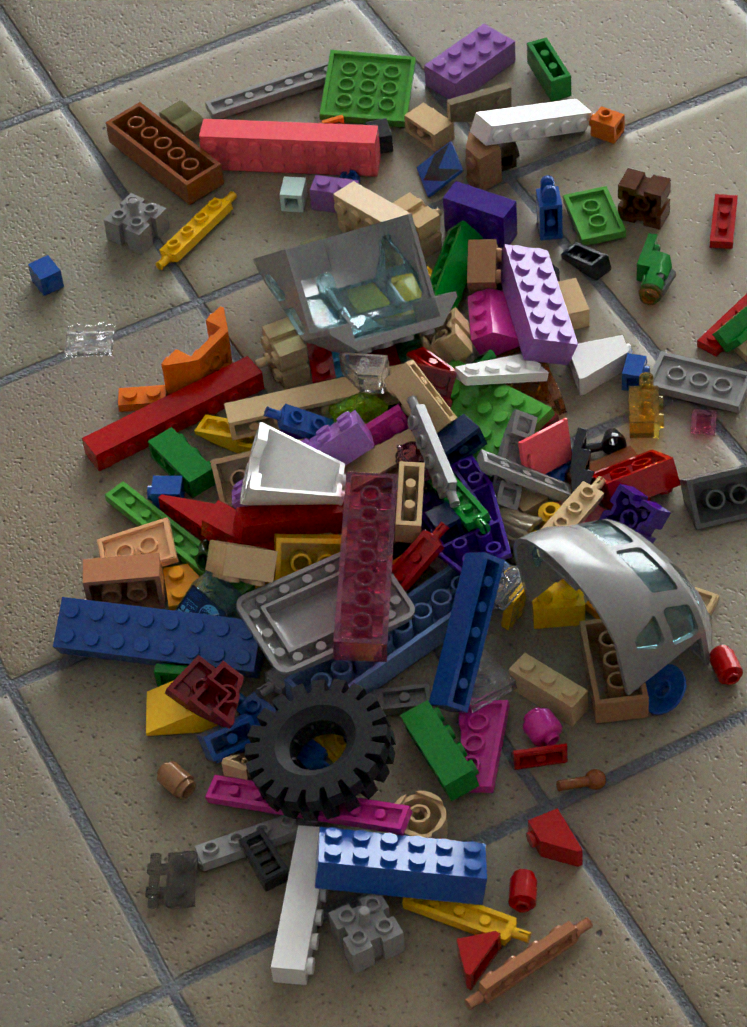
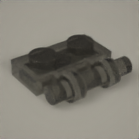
(180, 882)

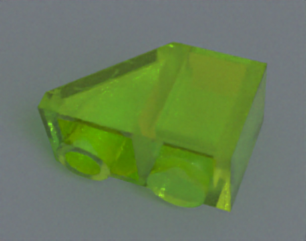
(366, 406)

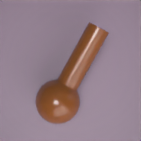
(594, 779)

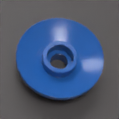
(665, 689)

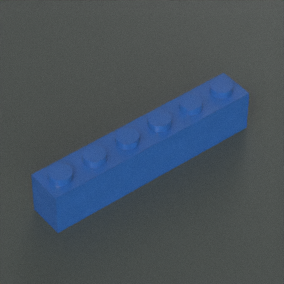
(466, 632)

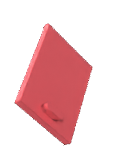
(547, 448)

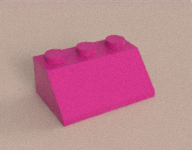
(491, 322)

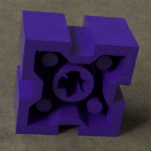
(636, 512)

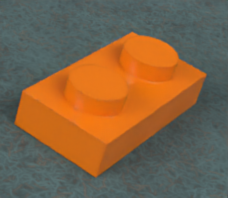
(138, 397)

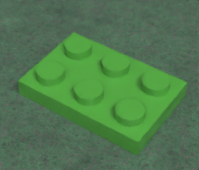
(594, 216)

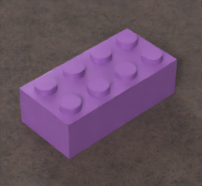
(470, 62)

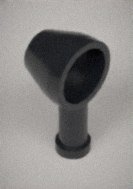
(611, 442)

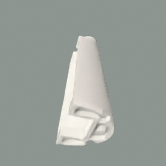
(290, 472)

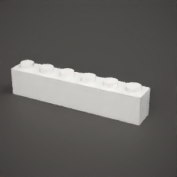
(530, 122)
(300, 914)

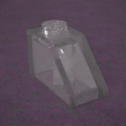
(365, 371)

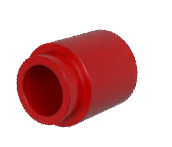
(725, 665)
(522, 890)

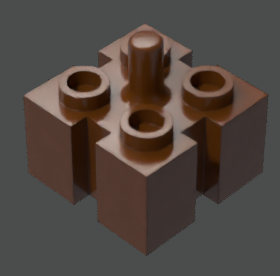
(644, 198)

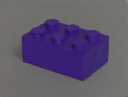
(484, 211)

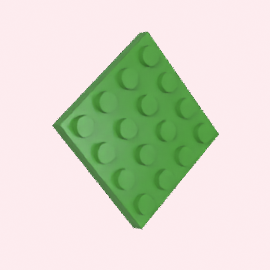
(368, 87)

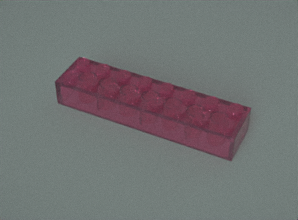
(365, 567)

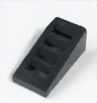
(589, 261)
(271, 875)

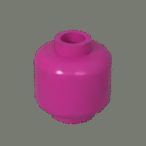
(542, 727)

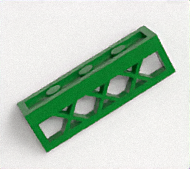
(733, 332)

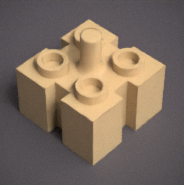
(426, 222)
(451, 339)
(284, 353)

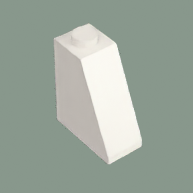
(598, 362)

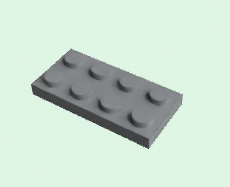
(700, 381)

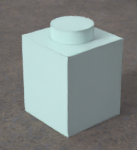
(293, 194)

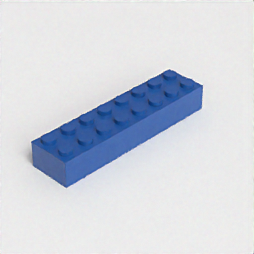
(154, 636)

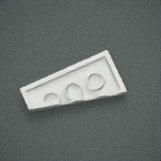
(501, 371)

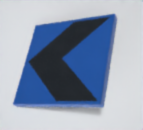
(440, 169)

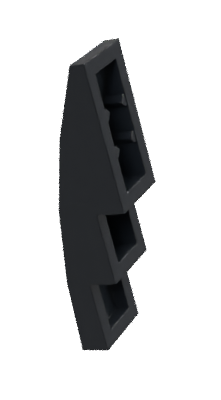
(581, 461)

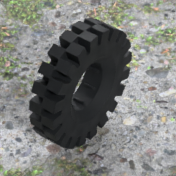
(322, 711)

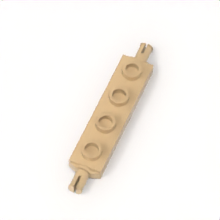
(578, 505)

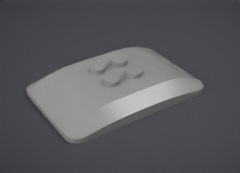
(297, 615)

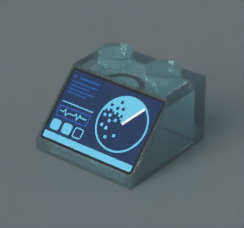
(211, 597)

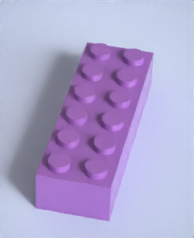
(536, 305)
(342, 440)

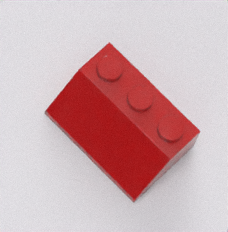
(648, 472)

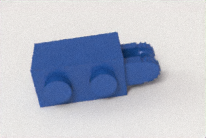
(549, 210)

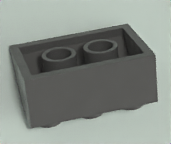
(716, 496)

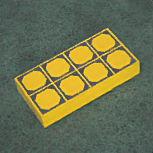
(514, 611)

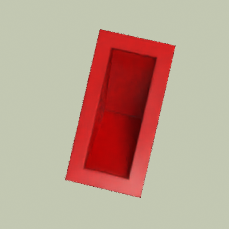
(476, 955)

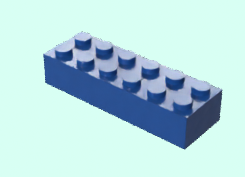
(400, 865)

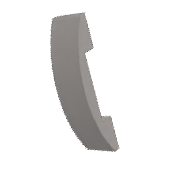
(518, 428)

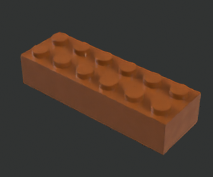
(165, 153)

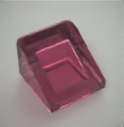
(703, 422)

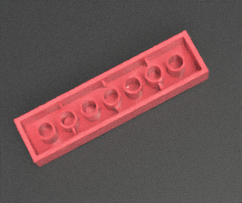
(292, 146)

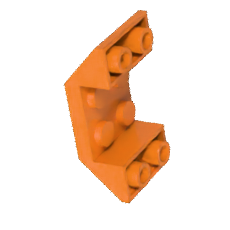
(182, 369)

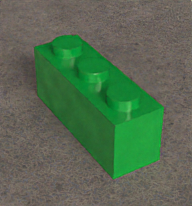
(549, 69)
(181, 459)

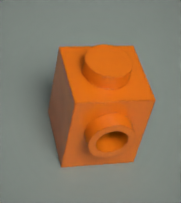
(607, 124)

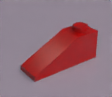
(186, 512)

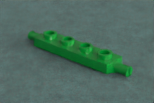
(470, 510)

